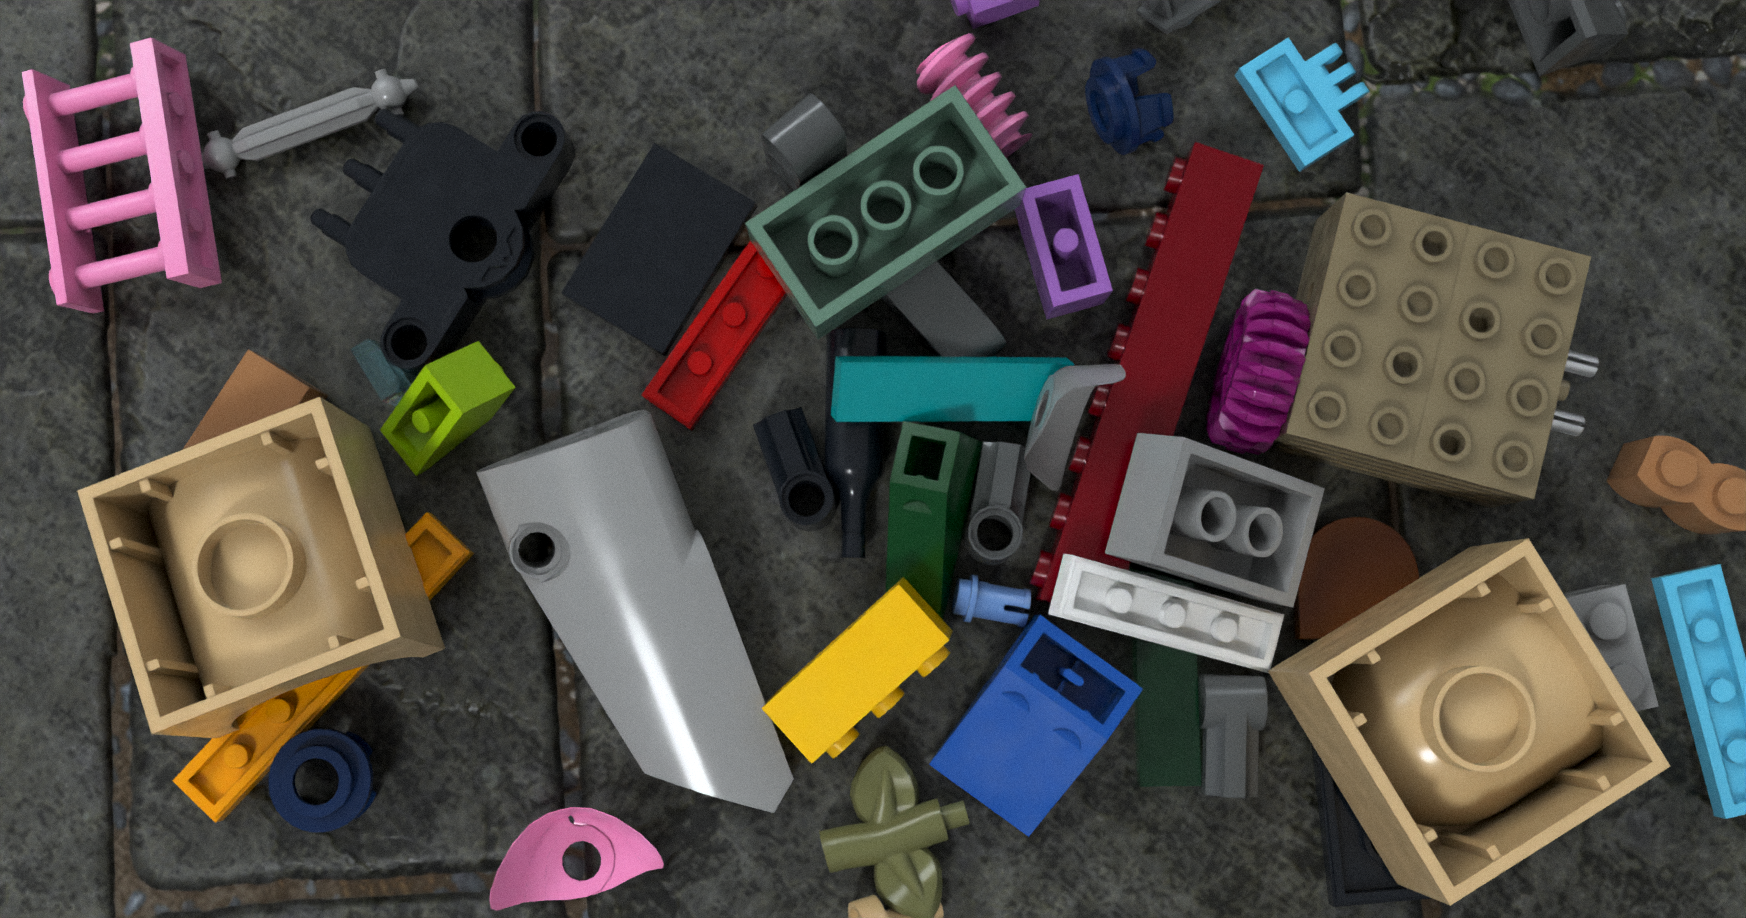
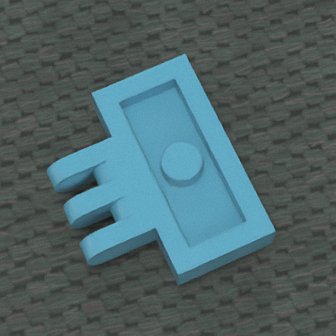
(1302, 99)

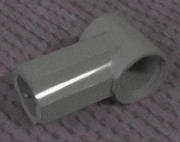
(998, 497)
(1231, 717)

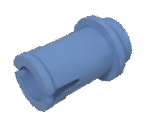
(990, 601)

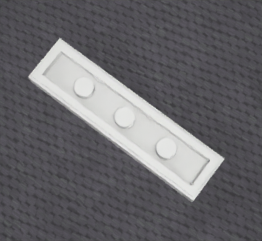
(1165, 613)

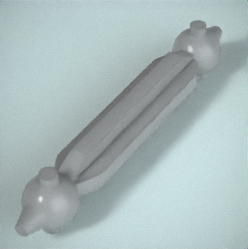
(306, 123)

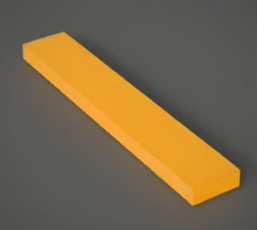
(238, 761)

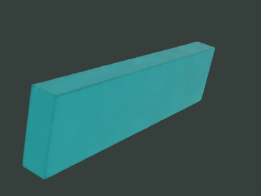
(939, 388)

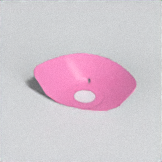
(535, 859)

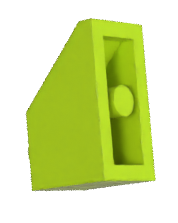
(446, 406)

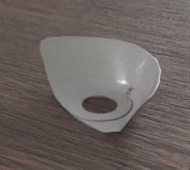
(1058, 416)

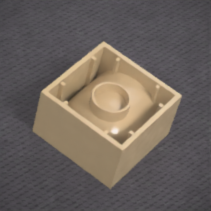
(1469, 719)

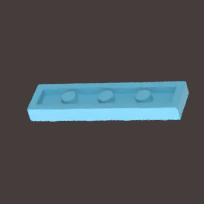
(1710, 677)

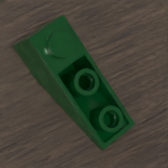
(929, 508)

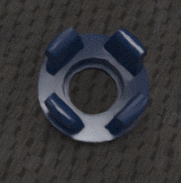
(1114, 109)
(348, 756)

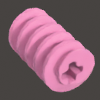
(952, 67)

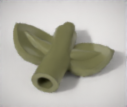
(894, 834)

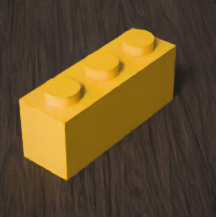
(860, 672)

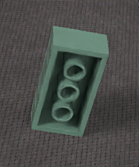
(886, 212)

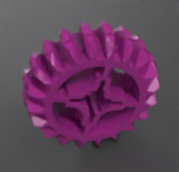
(1258, 372)

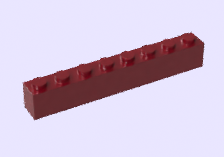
(1156, 349)

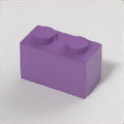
(1063, 247)

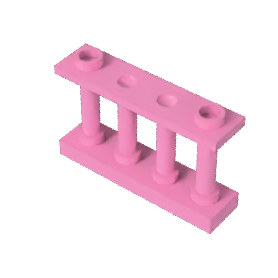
(176, 172)

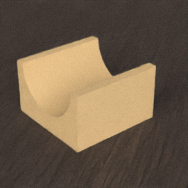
(257, 567)

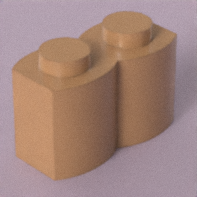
(1683, 483)

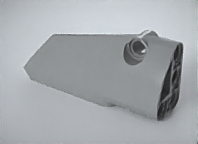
(641, 607)

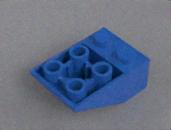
(1035, 725)

